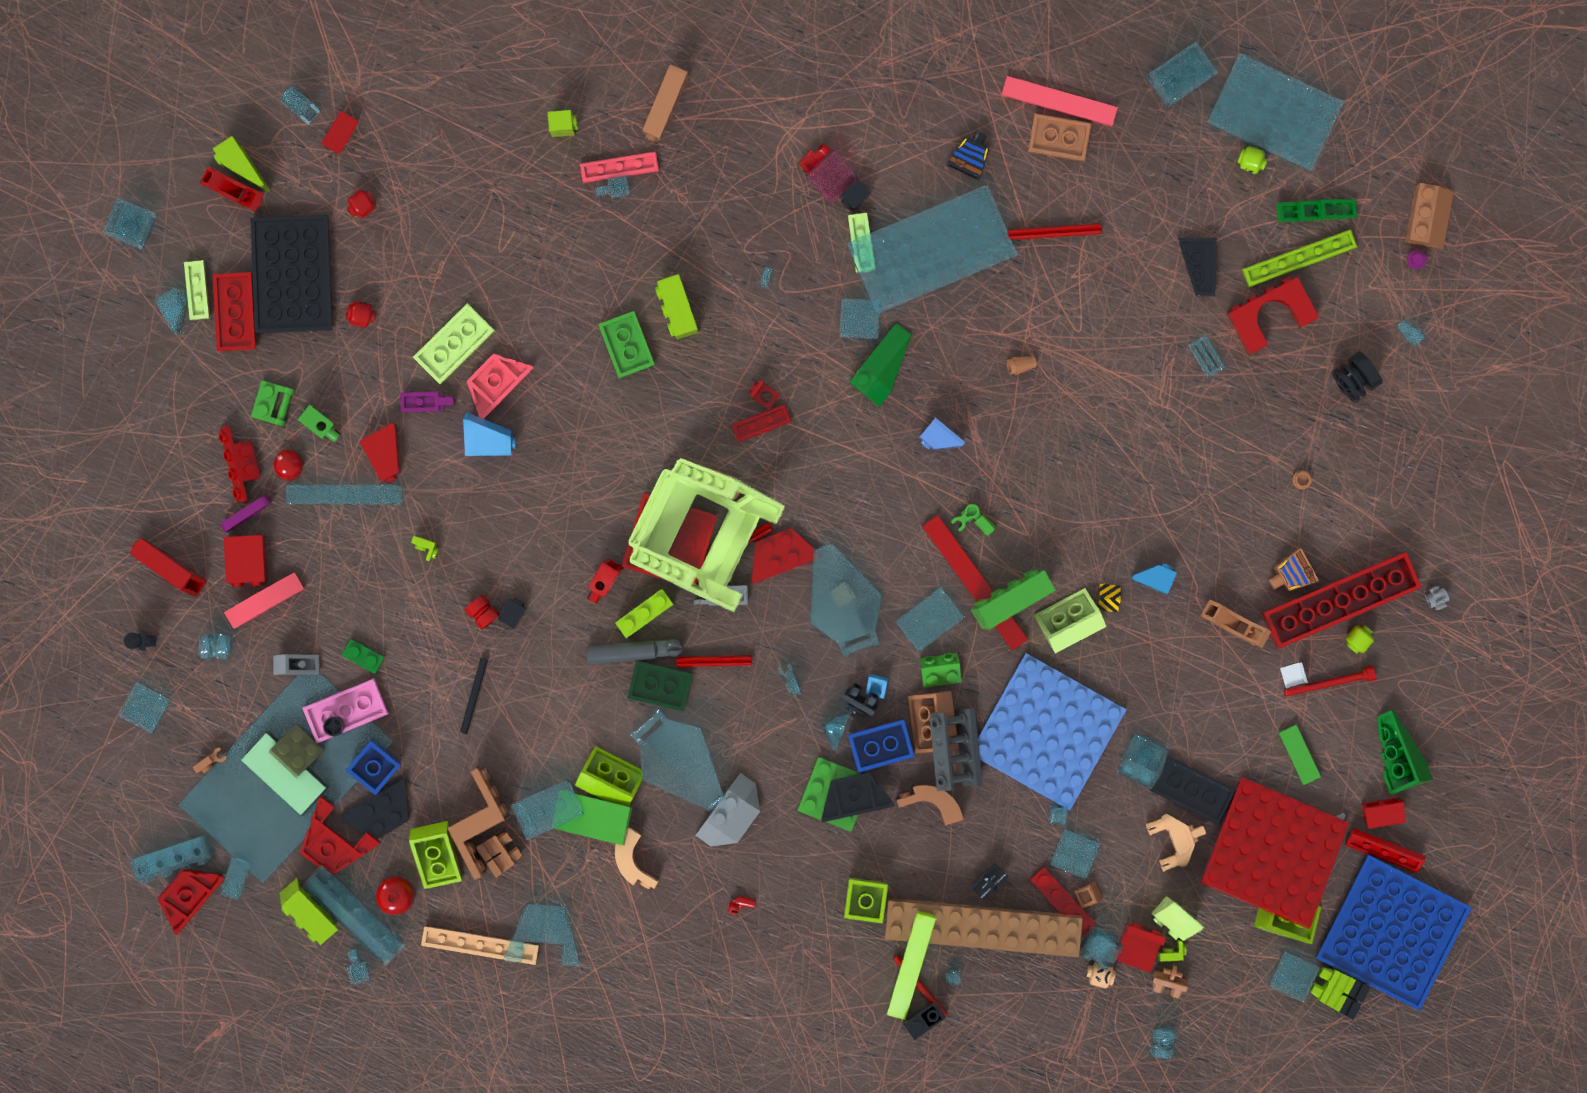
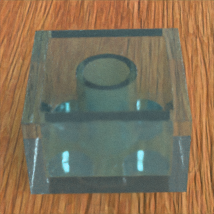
(129, 224)

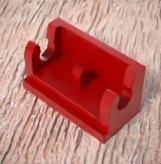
(339, 132)
(1383, 812)

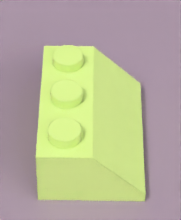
(1070, 620)

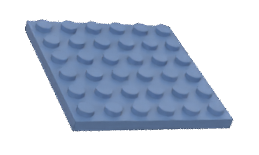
(1048, 731)

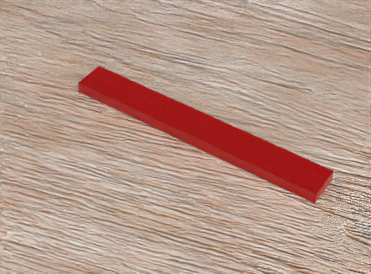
(970, 576)

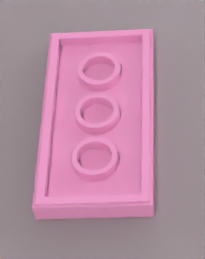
(354, 706)

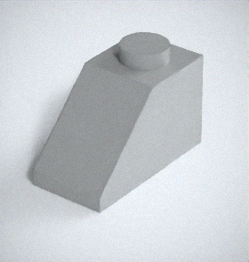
(295, 664)

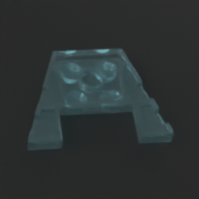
(543, 925)

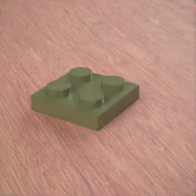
(296, 751)

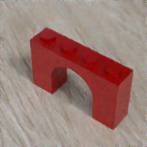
(1245, 317)

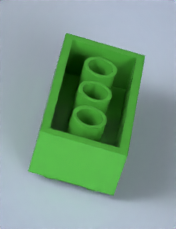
(1015, 598)

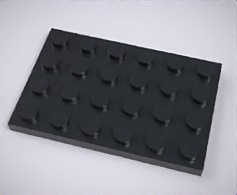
(291, 274)

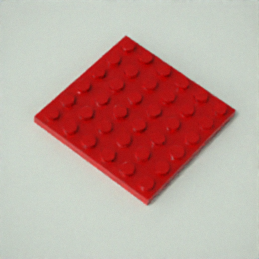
(1275, 853)

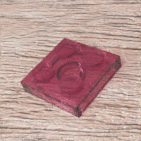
(831, 176)

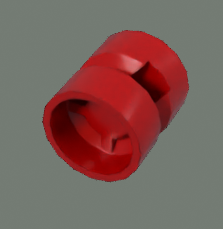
(482, 612)

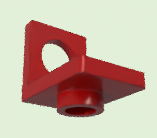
(757, 390)

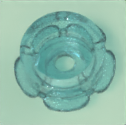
(953, 977)

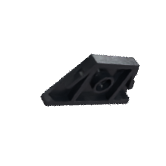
(853, 797)
(381, 812)

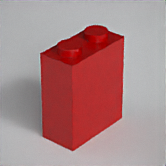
(245, 560)

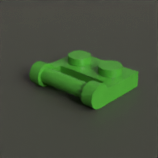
(266, 403)

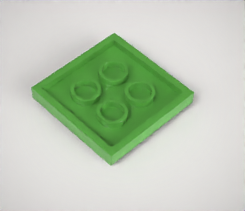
(817, 790)

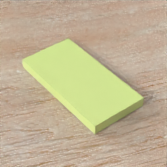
(453, 344)

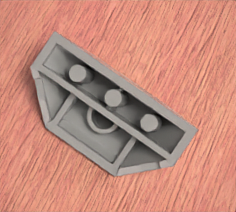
(732, 814)

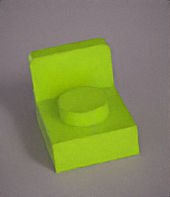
(423, 544)
(1170, 955)

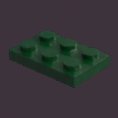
(660, 685)

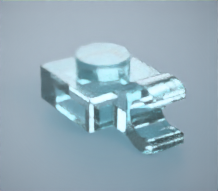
(616, 188)
(791, 685)
(357, 971)

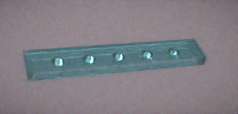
(344, 494)

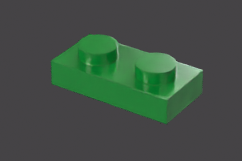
(363, 656)

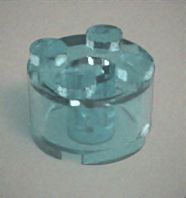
(1100, 947)

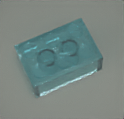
(1181, 75)

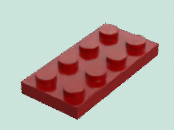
(234, 311)

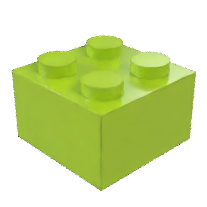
(865, 900)

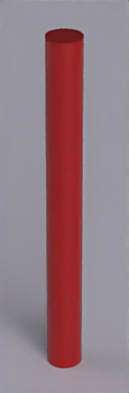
(920, 986)

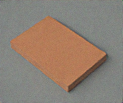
(1059, 137)

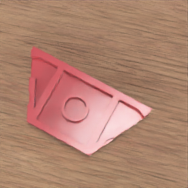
(495, 382)

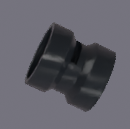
(333, 726)

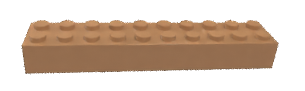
(988, 927)

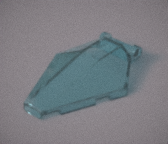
(842, 600)
(678, 761)

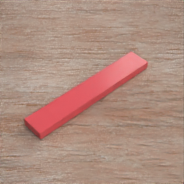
(1059, 101)

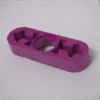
(246, 513)

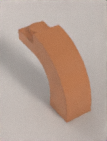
(1235, 624)
(944, 801)

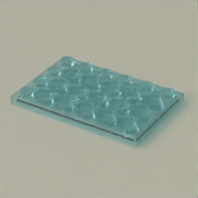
(1275, 112)

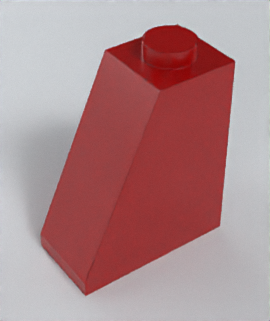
(383, 452)

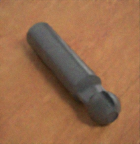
(633, 651)

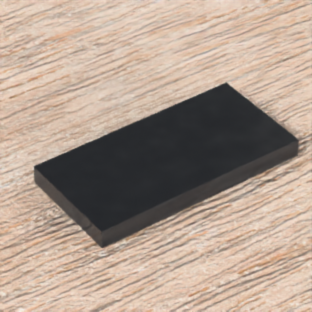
(1193, 790)

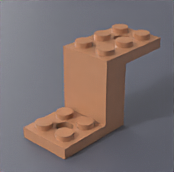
(478, 822)

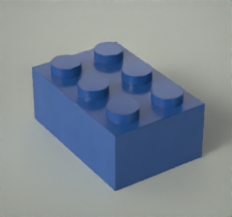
(881, 745)

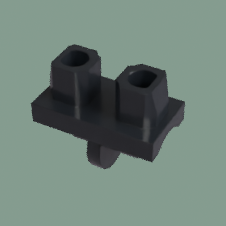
(139, 640)
(859, 703)
(989, 881)

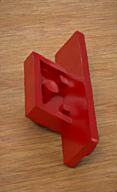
(240, 461)

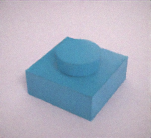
(877, 685)

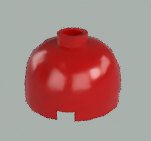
(395, 895)

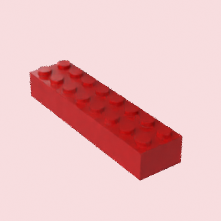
(1341, 600)

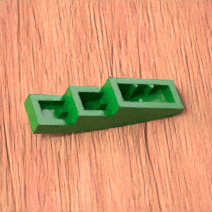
(1316, 210)

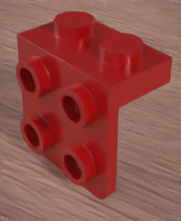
(1140, 946)

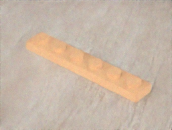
(474, 944)

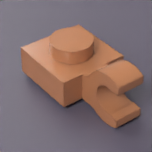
(206, 764)

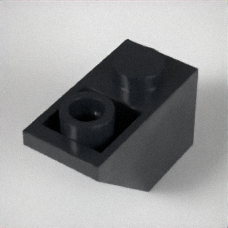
(923, 1020)

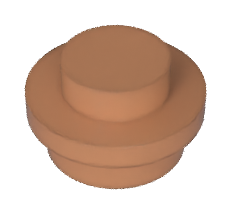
(1302, 480)

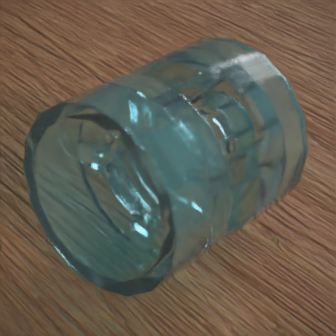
(214, 646)
(1165, 1036)

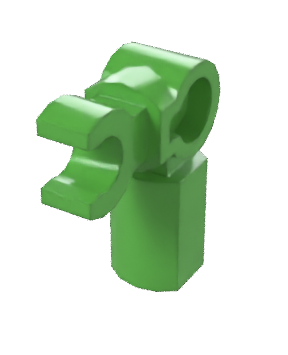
(972, 512)

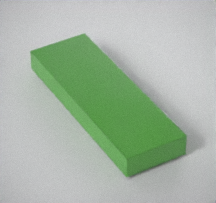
(1299, 754)

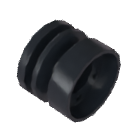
(1353, 379)

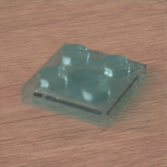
(858, 319)
(144, 707)
(1075, 854)
(1294, 976)

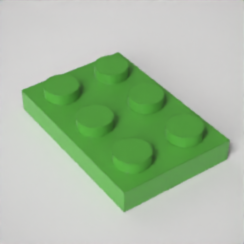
(626, 344)

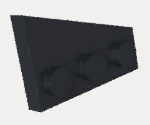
(1200, 263)

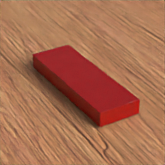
(761, 423)

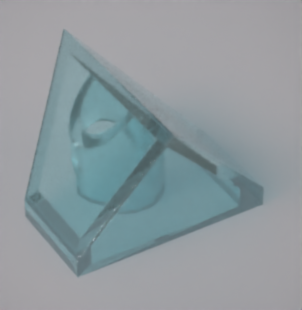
(834, 729)

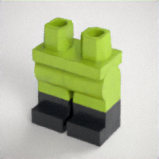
(1335, 986)

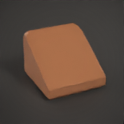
(1088, 895)

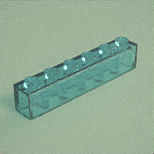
(353, 915)

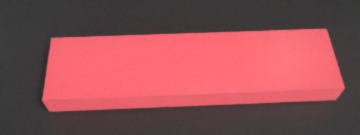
(619, 167)

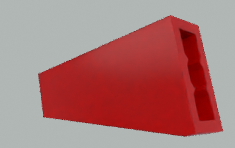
(167, 567)

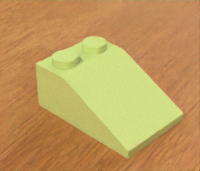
(1176, 919)

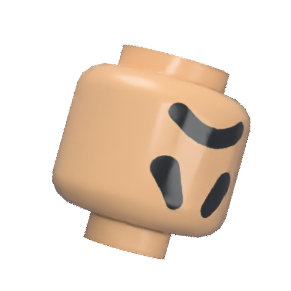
(1099, 976)

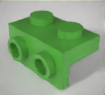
(940, 670)

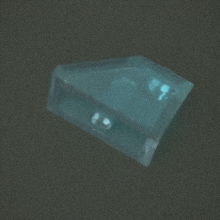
(173, 309)

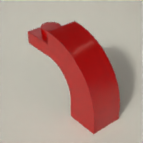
(231, 189)

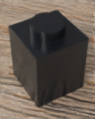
(855, 195)
(512, 613)

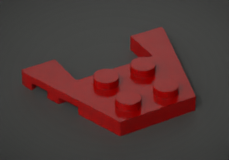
(327, 847)

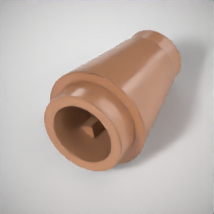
(1018, 365)

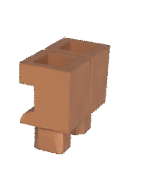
(504, 860)

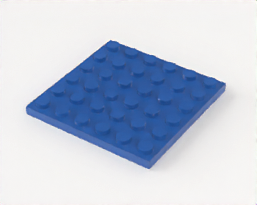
(1393, 932)

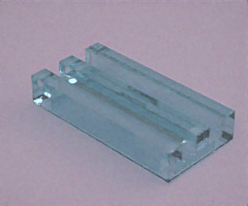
(1200, 360)

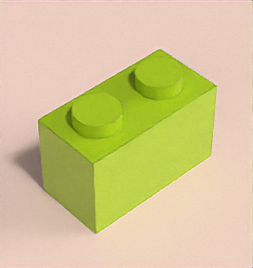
(562, 123)

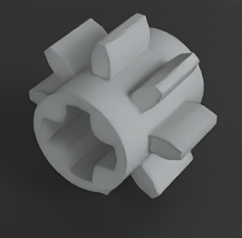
(1437, 598)

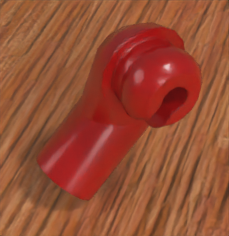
(740, 902)

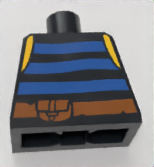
(970, 156)

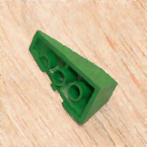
(880, 370)
(1402, 759)

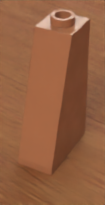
(665, 103)

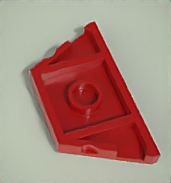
(780, 554)
(187, 895)

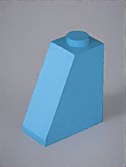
(486, 438)

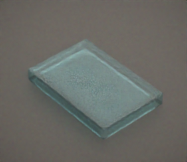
(929, 619)

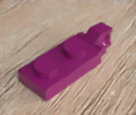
(424, 402)

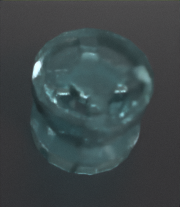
(1057, 815)

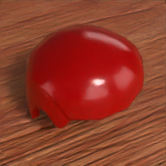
(288, 465)

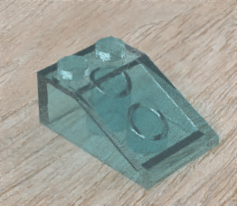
(547, 810)

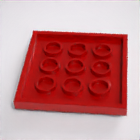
(690, 542)

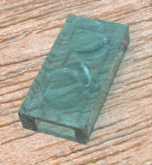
(235, 878)

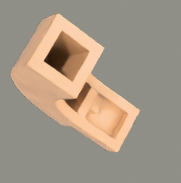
(626, 862)

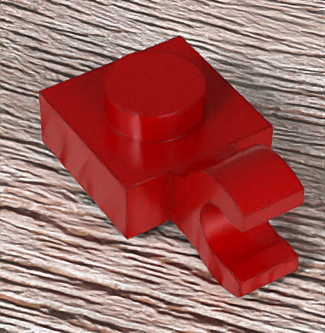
(812, 158)

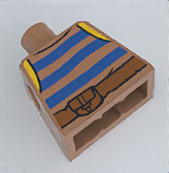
(1293, 572)

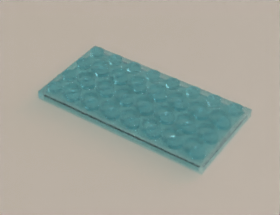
(931, 249)

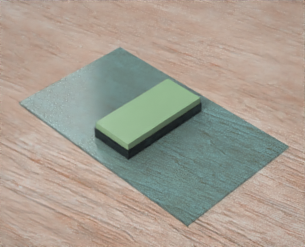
(255, 802)

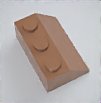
(1429, 216)
(920, 707)

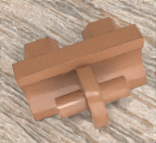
(1171, 979)

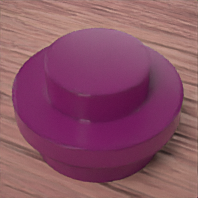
(1416, 259)

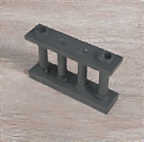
(968, 749)

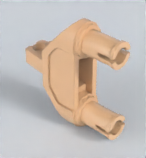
(1182, 837)

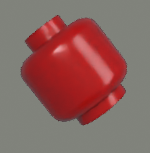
(361, 204)
(360, 314)

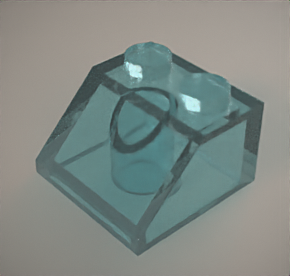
(1143, 761)

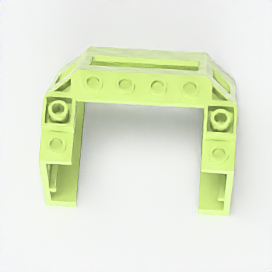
(666, 513)

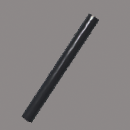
(473, 696)

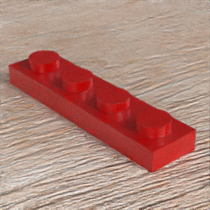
(1385, 850)
(1060, 898)

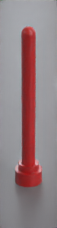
(1365, 674)

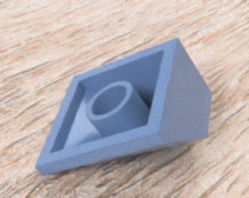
(940, 437)

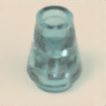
(1411, 333)

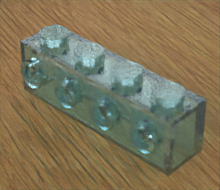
(171, 858)

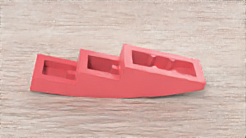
(264, 600)

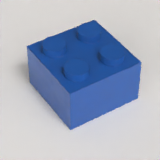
(373, 766)

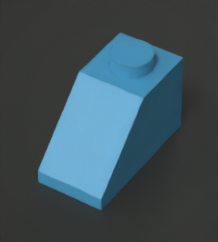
(1156, 577)

